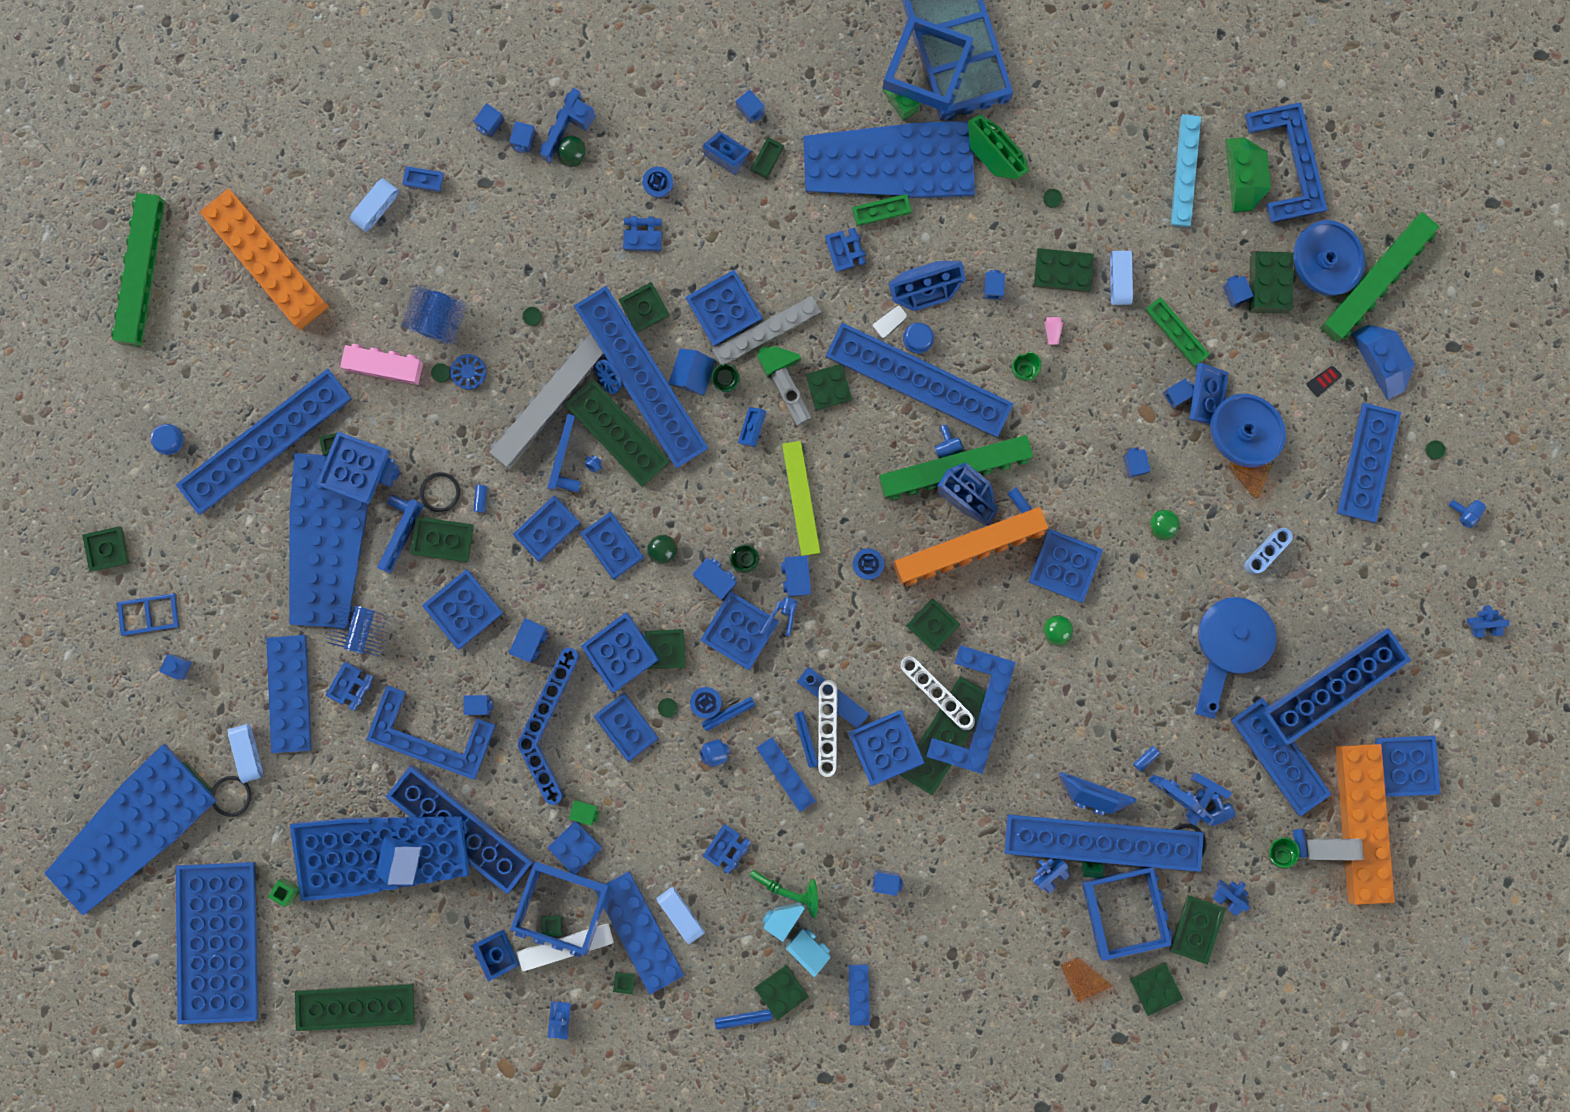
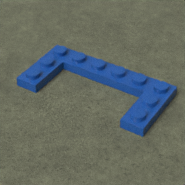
(1312, 196)
(977, 754)
(463, 764)

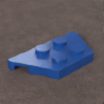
(1186, 799)

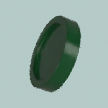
(1052, 198)
(532, 316)
(440, 372)
(1435, 450)
(667, 707)

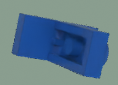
(1203, 796)

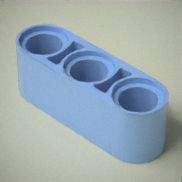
(374, 204)
(1121, 277)
(1276, 547)
(245, 753)
(680, 915)

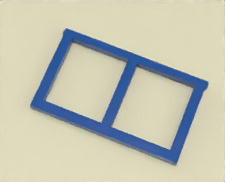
(148, 615)

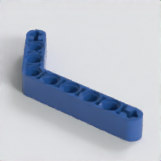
(544, 719)

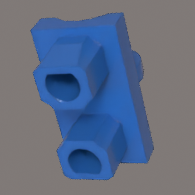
(1487, 619)
(1048, 872)
(1235, 894)
(559, 1020)

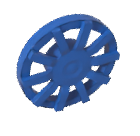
(468, 372)
(608, 376)

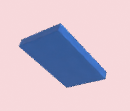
(1208, 392)
(546, 528)
(612, 545)
(626, 727)

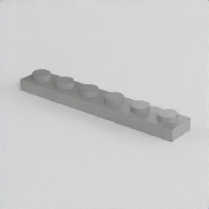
(766, 331)

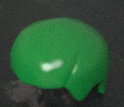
(1026, 366)
(1164, 524)
(1058, 630)
(1284, 853)

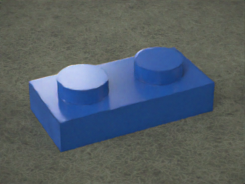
(423, 179)
(752, 427)

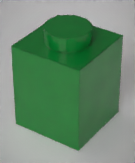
(584, 812)
(283, 892)

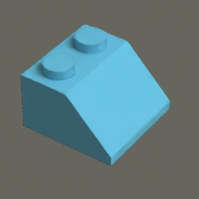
(782, 919)
(808, 951)

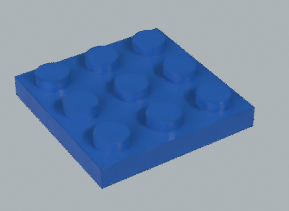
(723, 308)
(353, 467)
(1065, 566)
(462, 609)
(737, 630)
(620, 652)
(886, 748)
(1410, 765)

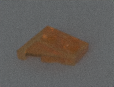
(1251, 478)
(1083, 979)

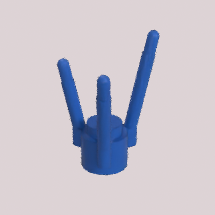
(788, 608)

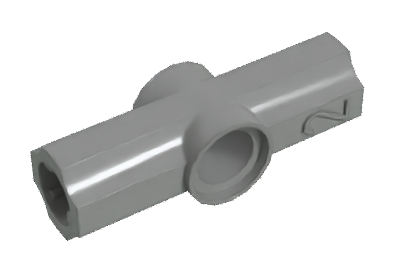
(785, 386)

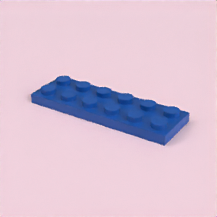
(1368, 463)
(288, 694)
(1283, 764)
(640, 934)

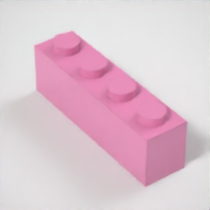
(381, 365)

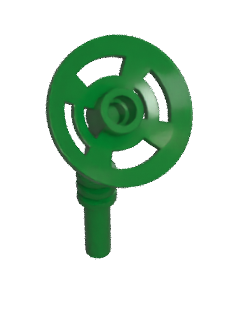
(809, 898)

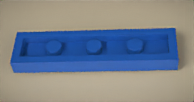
(557, 131)
(786, 774)

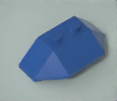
(927, 284)
(1385, 358)
(969, 493)
(1093, 795)

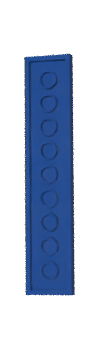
(641, 377)
(919, 380)
(263, 441)
(1104, 842)

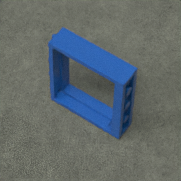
(917, 93)
(527, 896)
(1160, 914)

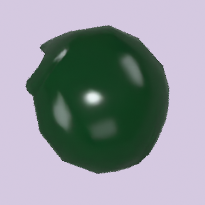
(571, 151)
(725, 377)
(661, 549)
(744, 558)

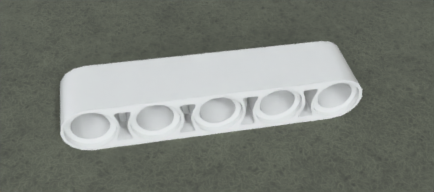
(929, 688)
(824, 737)
(544, 954)

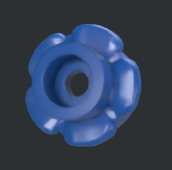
(593, 463)

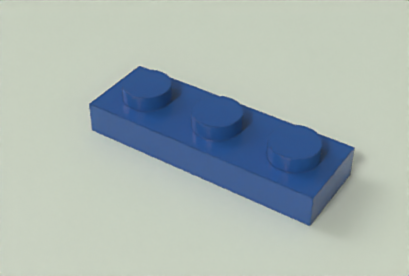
(859, 994)

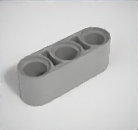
(1335, 849)

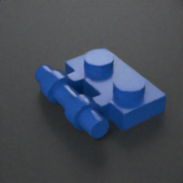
(642, 240)
(840, 252)
(345, 681)
(721, 846)

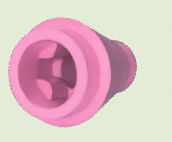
(1053, 329)

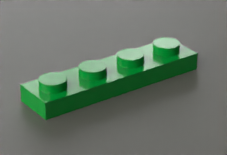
(1177, 332)

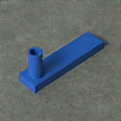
(555, 479)
(411, 510)
(1210, 692)
(845, 706)

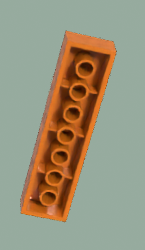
(264, 259)
(969, 546)
(1365, 818)

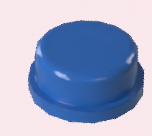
(657, 182)
(918, 338)
(167, 439)
(868, 564)
(705, 702)

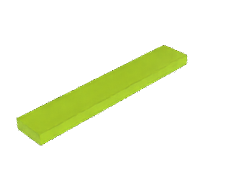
(801, 498)

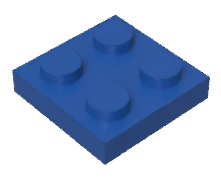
(575, 847)

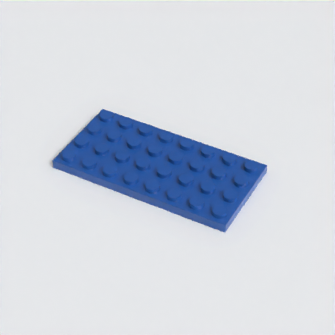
(216, 943)

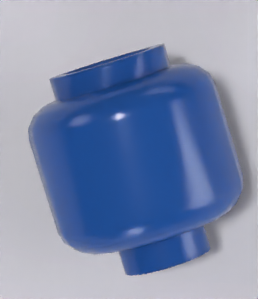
(714, 753)

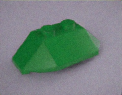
(996, 149)
(1247, 173)

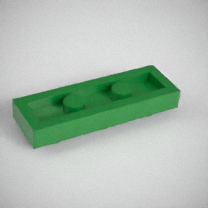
(881, 210)

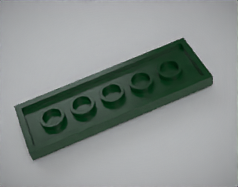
(617, 433)
(945, 729)
(354, 1007)

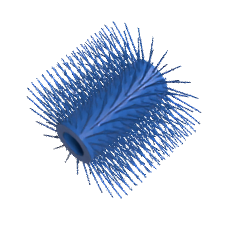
(434, 314)
(359, 630)

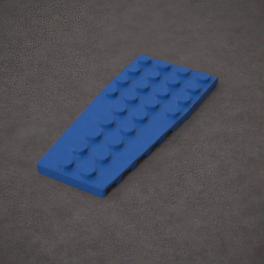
(892, 160)
(322, 547)
(130, 829)
(343, 854)

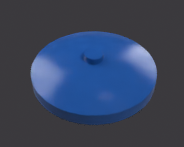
(1329, 258)
(1248, 430)
(1237, 635)

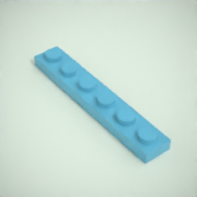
(1185, 171)

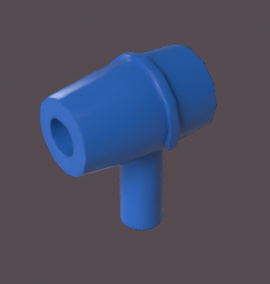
(950, 446)
(1471, 514)
(1221, 813)

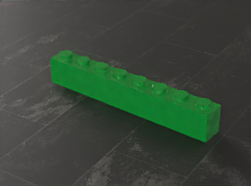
(138, 269)
(1378, 278)
(930, 473)

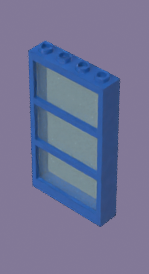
(985, 76)

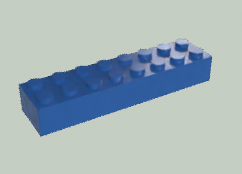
(1333, 687)
(485, 846)

